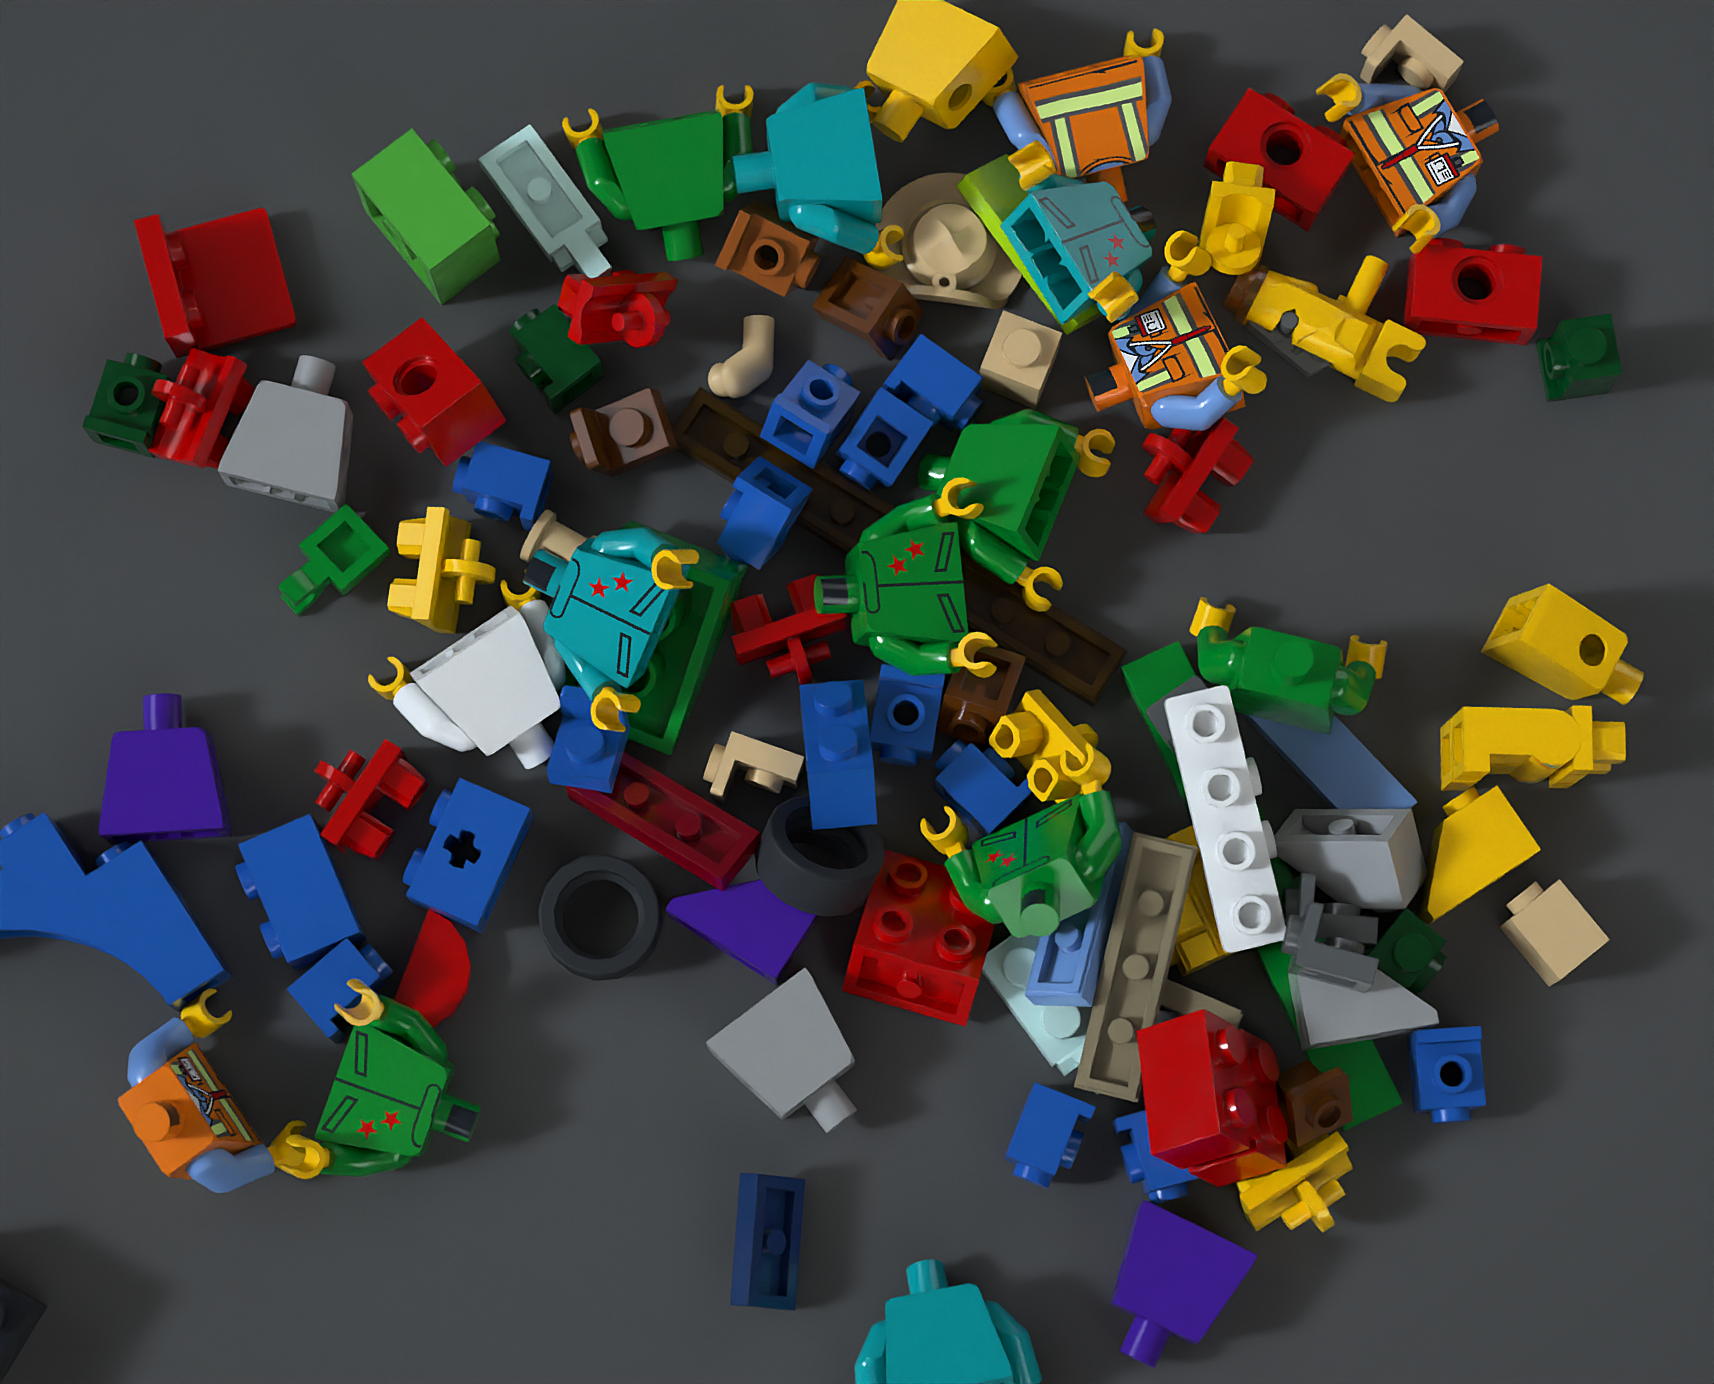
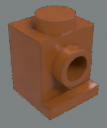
(761, 226)

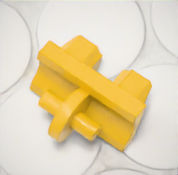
(1237, 219)
(445, 572)
(1037, 738)
(1301, 1188)

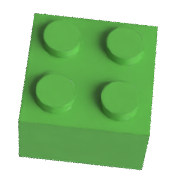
(427, 215)

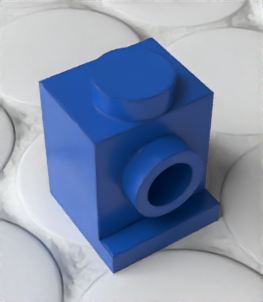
(937, 385)
(816, 401)
(897, 424)
(504, 483)
(761, 512)
(902, 743)
(979, 787)
(327, 985)
(1427, 1054)
(1046, 1135)
(1159, 1179)

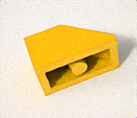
(1472, 850)

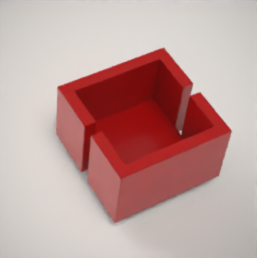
(1211, 1098)

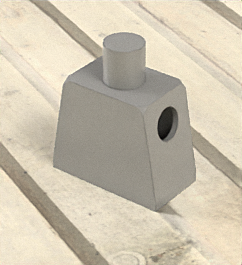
(293, 440)
(790, 1053)

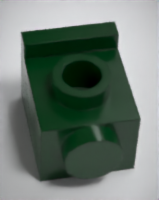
(554, 358)
(1579, 358)
(129, 426)
(1409, 952)

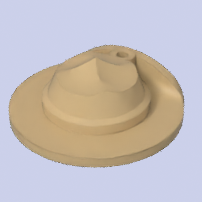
(946, 246)

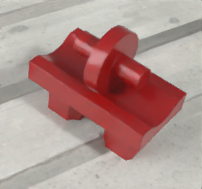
(617, 307)
(198, 407)
(1179, 494)
(760, 637)
(384, 775)

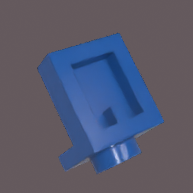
(582, 752)

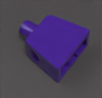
(163, 780)
(1173, 1281)

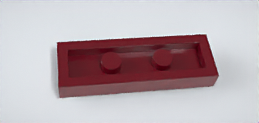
(673, 822)

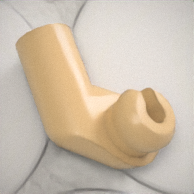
(750, 365)

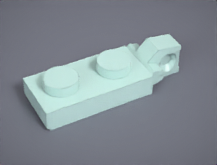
(547, 203)
(1054, 1029)

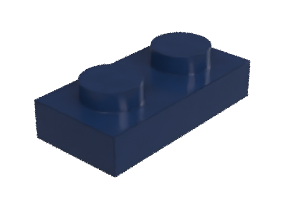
(767, 1242)

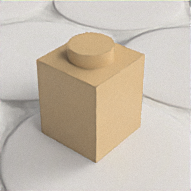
(1019, 359)
(1552, 930)

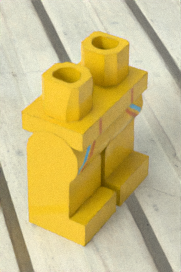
(1527, 745)

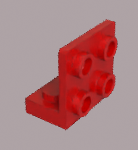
(216, 280)
(918, 942)

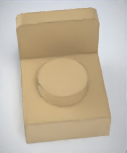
(1420, 56)
(764, 766)

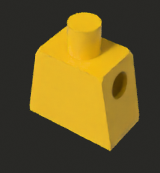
(934, 65)
(1562, 646)

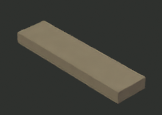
(1135, 964)

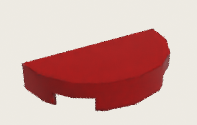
(437, 971)

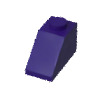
(746, 925)

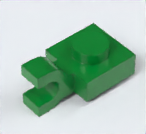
(339, 554)

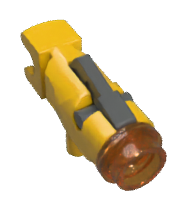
(1326, 332)

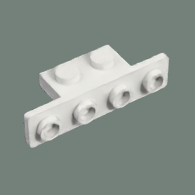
(1226, 818)

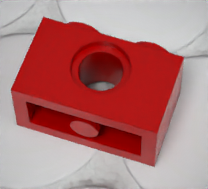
(1270, 121)
(1440, 309)
(433, 393)

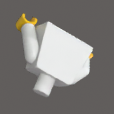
(488, 685)

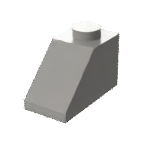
(1356, 854)
(1338, 1015)

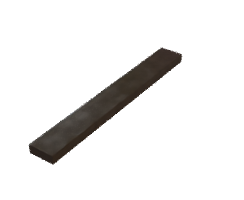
(841, 510)

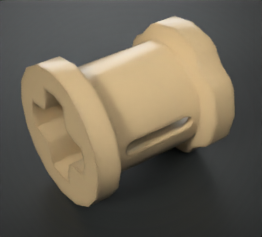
(551, 537)

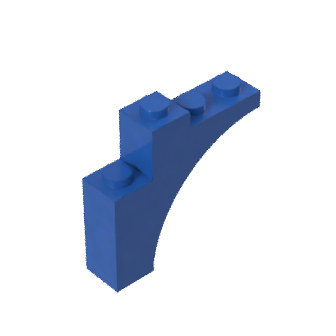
(119, 908)

